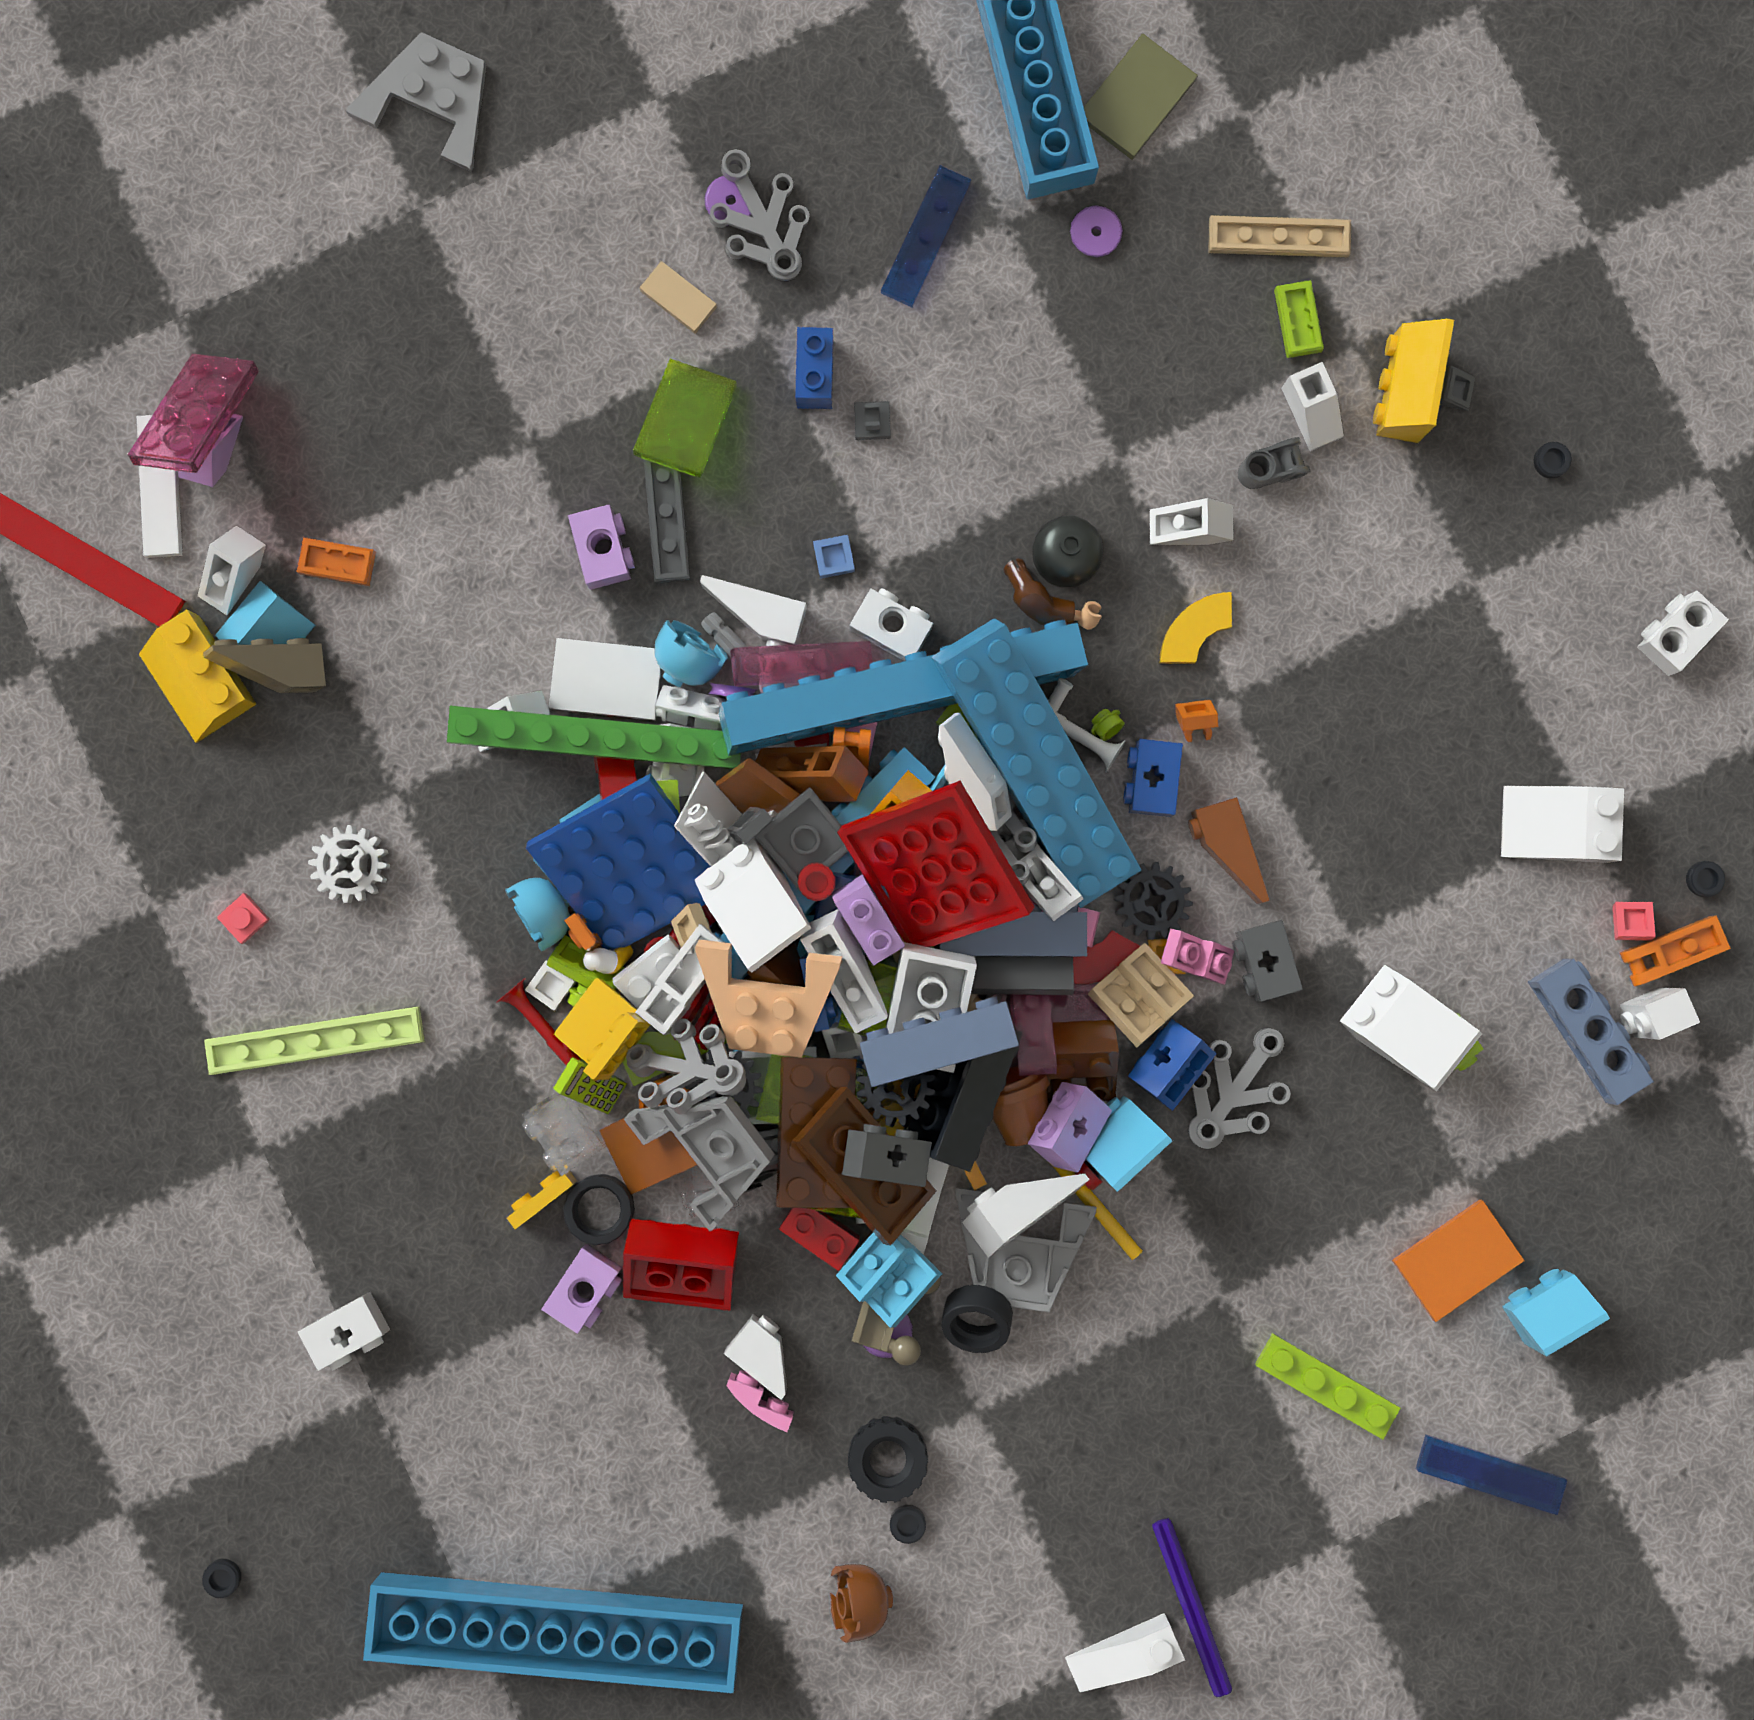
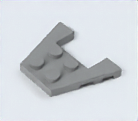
(434, 80)
(718, 1141)
(1028, 1267)

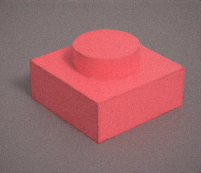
(243, 918)
(1633, 921)

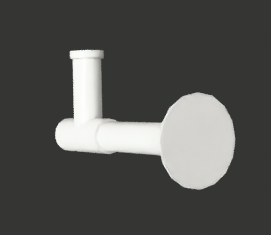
(1107, 751)

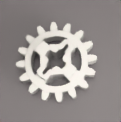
(360, 853)

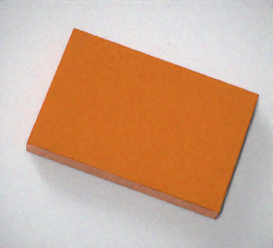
(1458, 1260)

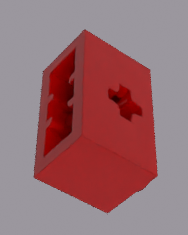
(820, 1235)

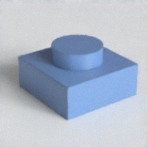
(833, 556)

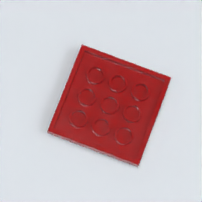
(936, 867)

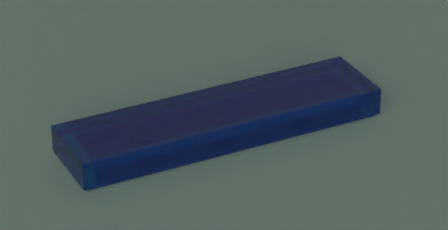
(926, 236)
(1491, 1474)

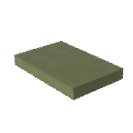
(1138, 96)

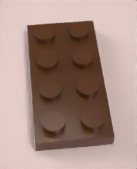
(804, 1089)
(881, 1205)

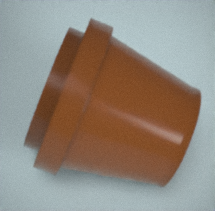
(1020, 1106)

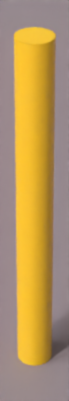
(1105, 1218)

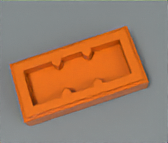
(336, 561)
(581, 933)

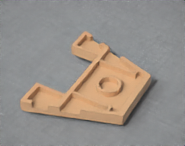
(765, 1014)

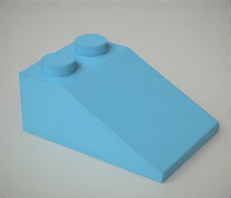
(1125, 1143)

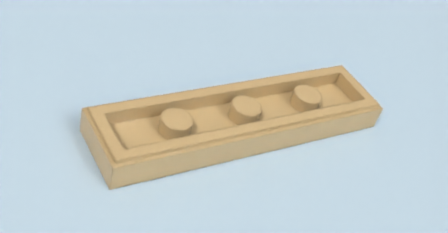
(1279, 236)

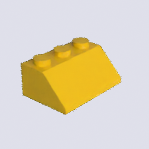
(1413, 379)
(197, 688)

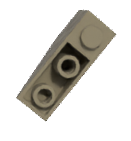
(280, 667)

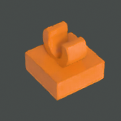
(1197, 716)

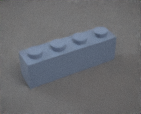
(1028, 937)
(938, 1043)

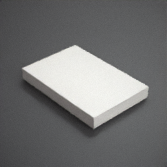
(605, 679)

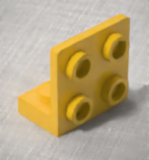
(601, 1029)

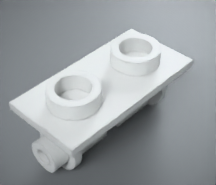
(677, 704)

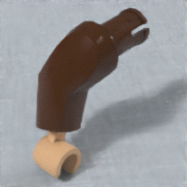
(1041, 606)

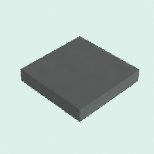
(802, 835)

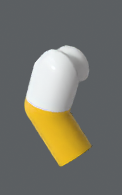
(606, 960)

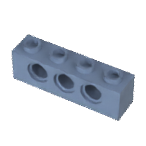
(1631, 1070)

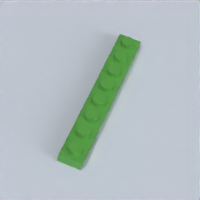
(588, 737)

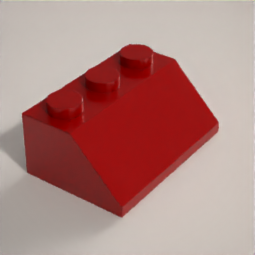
(679, 1264)

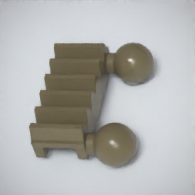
(876, 1334)

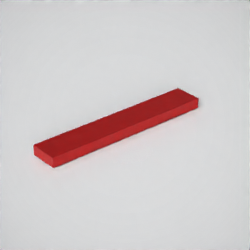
(87, 563)

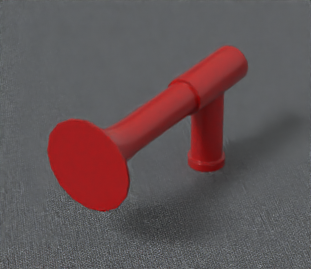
(519, 1000)

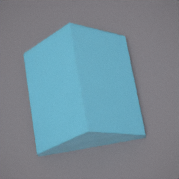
(265, 617)

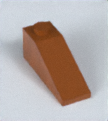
(827, 770)
(1227, 840)

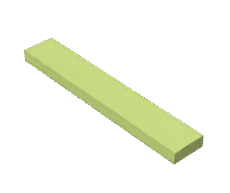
(314, 1040)

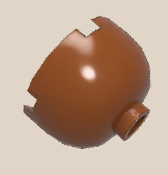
(862, 1605)

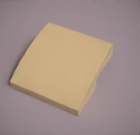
(1140, 995)

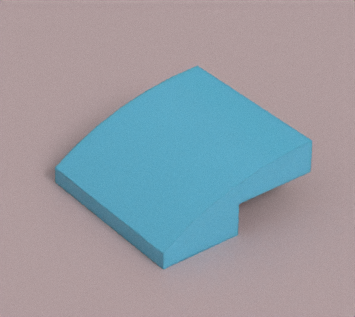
(889, 1277)

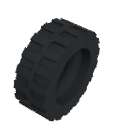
(882, 1487)

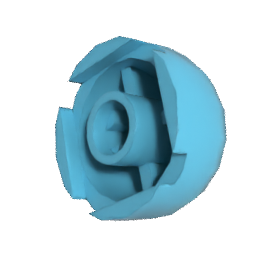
(686, 655)
(541, 910)

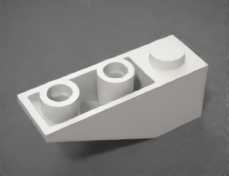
(971, 764)

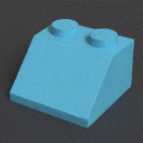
(1554, 1312)

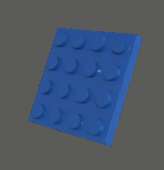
(623, 863)

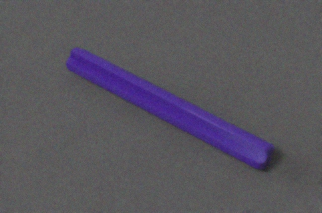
(1192, 1607)

